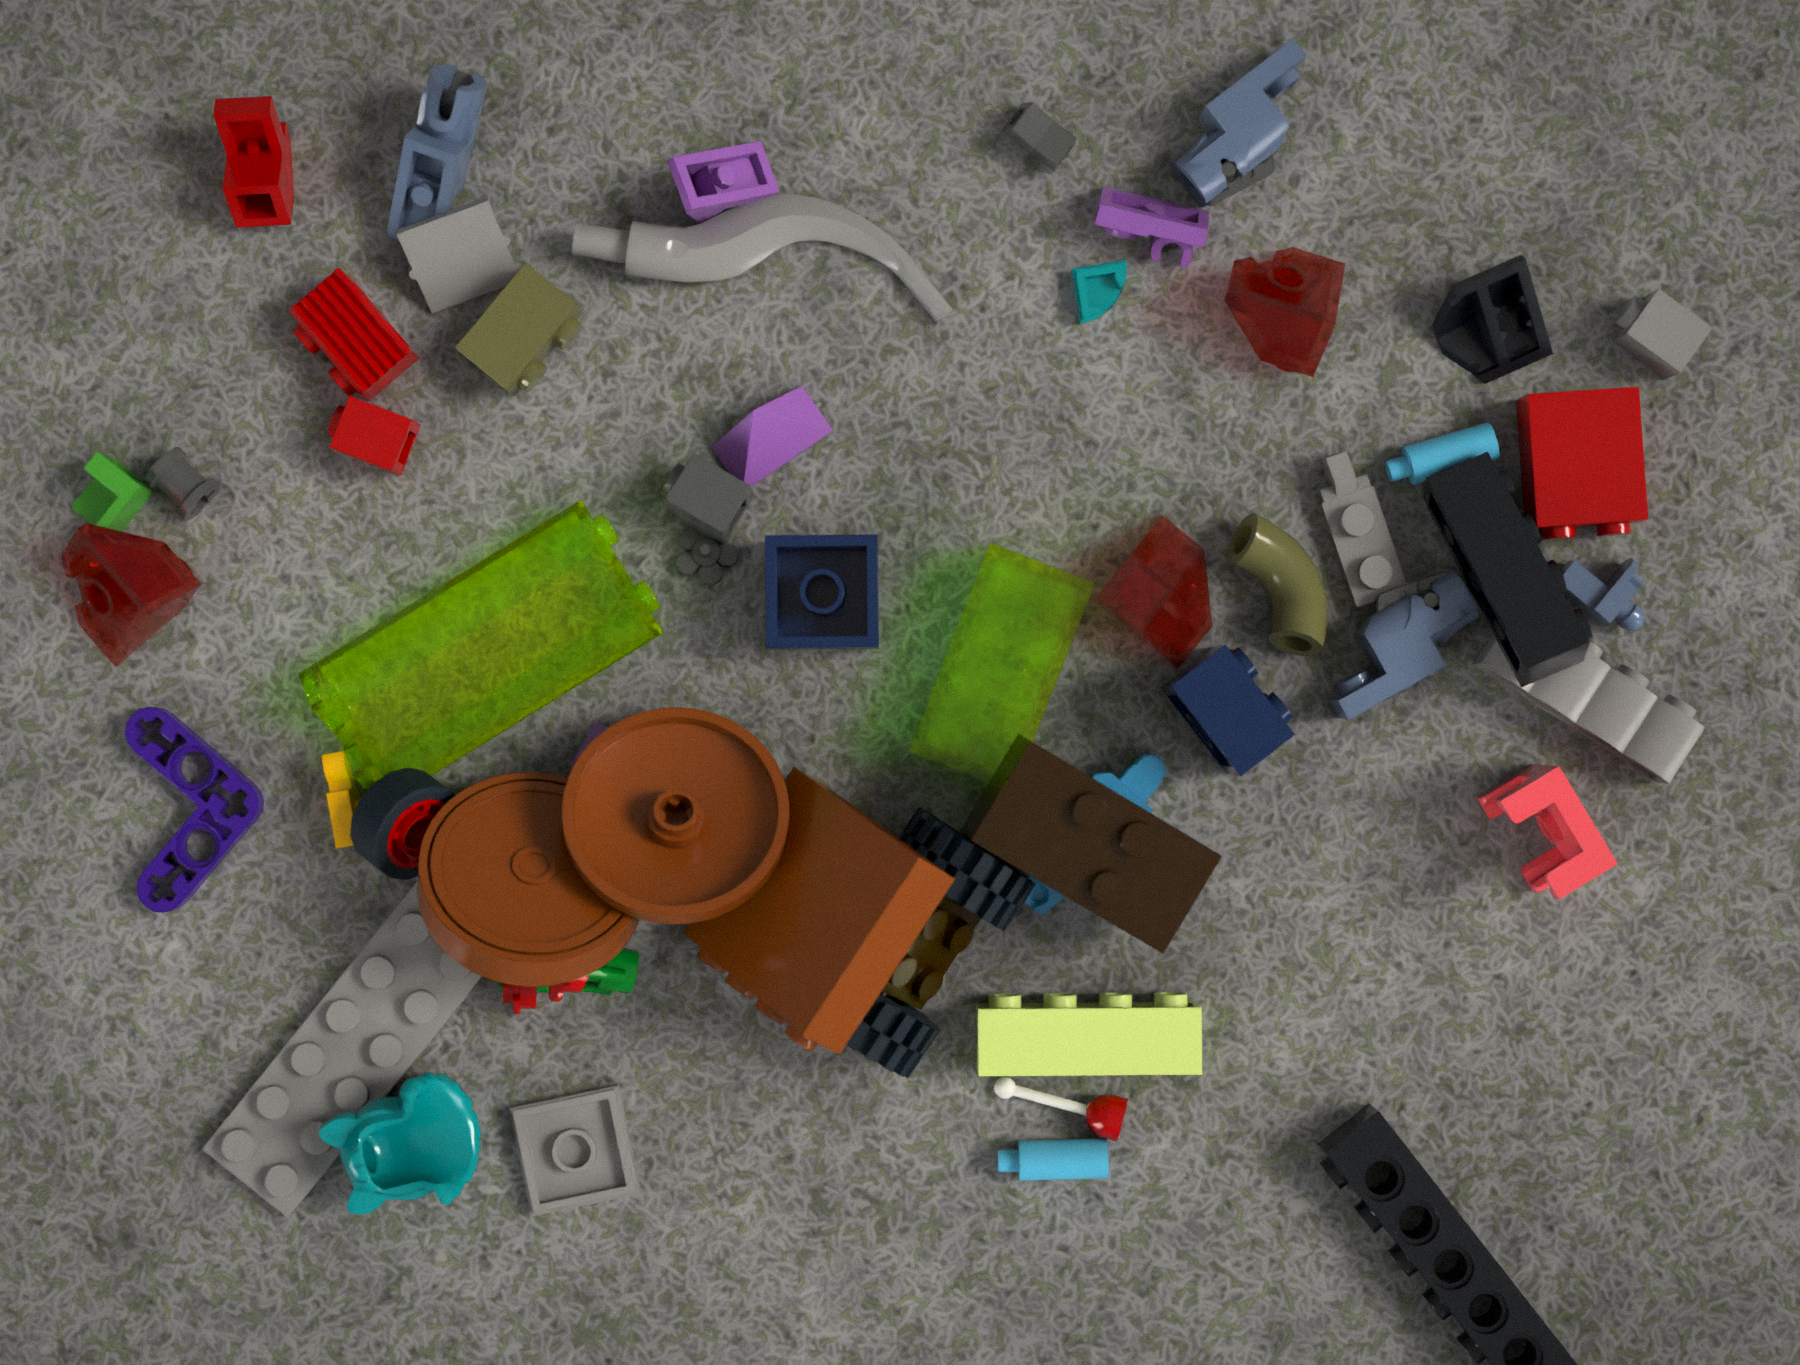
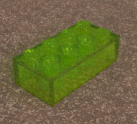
(1000, 662)

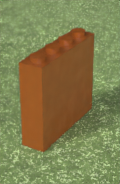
(826, 920)

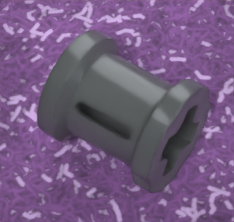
(181, 483)

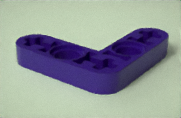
(209, 815)

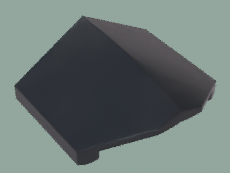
(1493, 322)

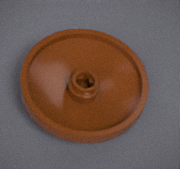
(675, 815)

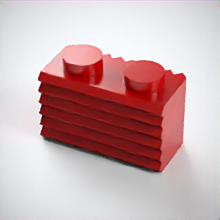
(352, 335)

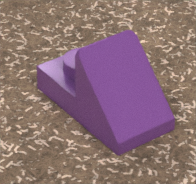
(722, 179)

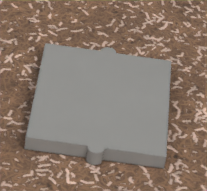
(458, 255)

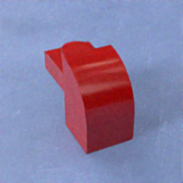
(257, 161)

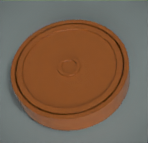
(506, 891)

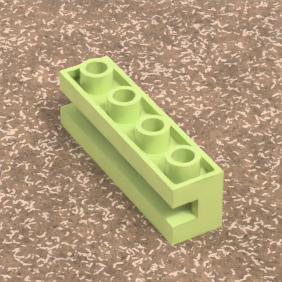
(1089, 1037)

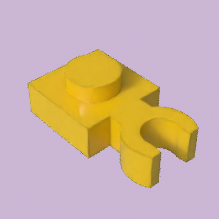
(342, 796)

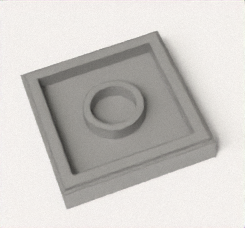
(575, 1150)

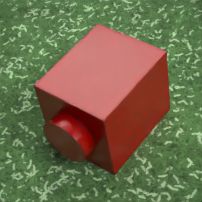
(373, 434)

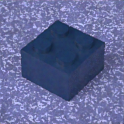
(822, 592)
(1229, 709)

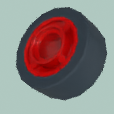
(394, 820)

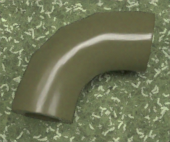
(1290, 580)

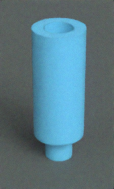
(1442, 452)
(1057, 1159)

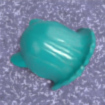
(408, 1144)

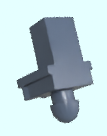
(1607, 600)

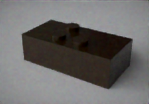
(1090, 843)

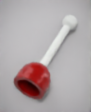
(1102, 1114)

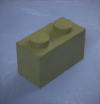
(521, 331)

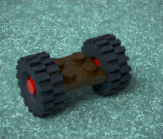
(982, 889)

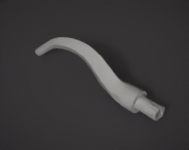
(744, 238)

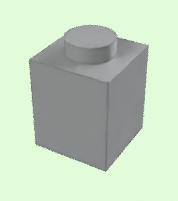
(1660, 332)

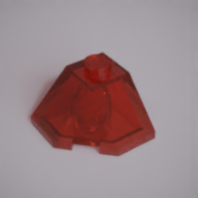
(1287, 306)
(126, 587)
(1162, 592)

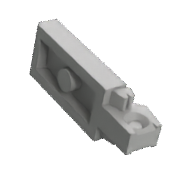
(1358, 532)

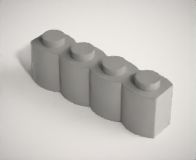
(1609, 710)

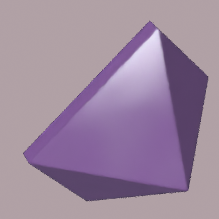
(771, 436)

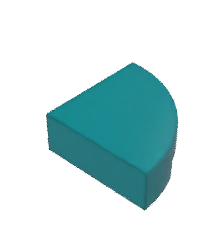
(1097, 288)

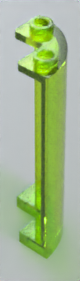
(483, 649)

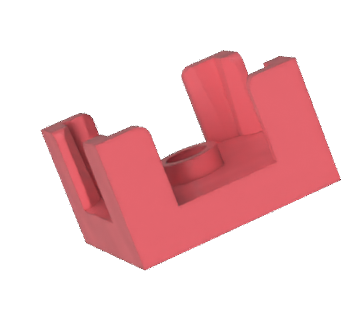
(1563, 820)

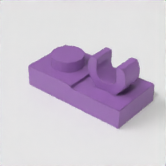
(1132, 214)

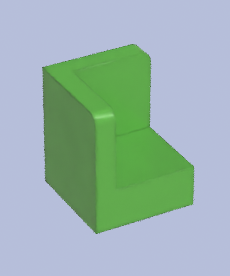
(112, 494)

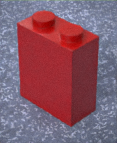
(1582, 461)

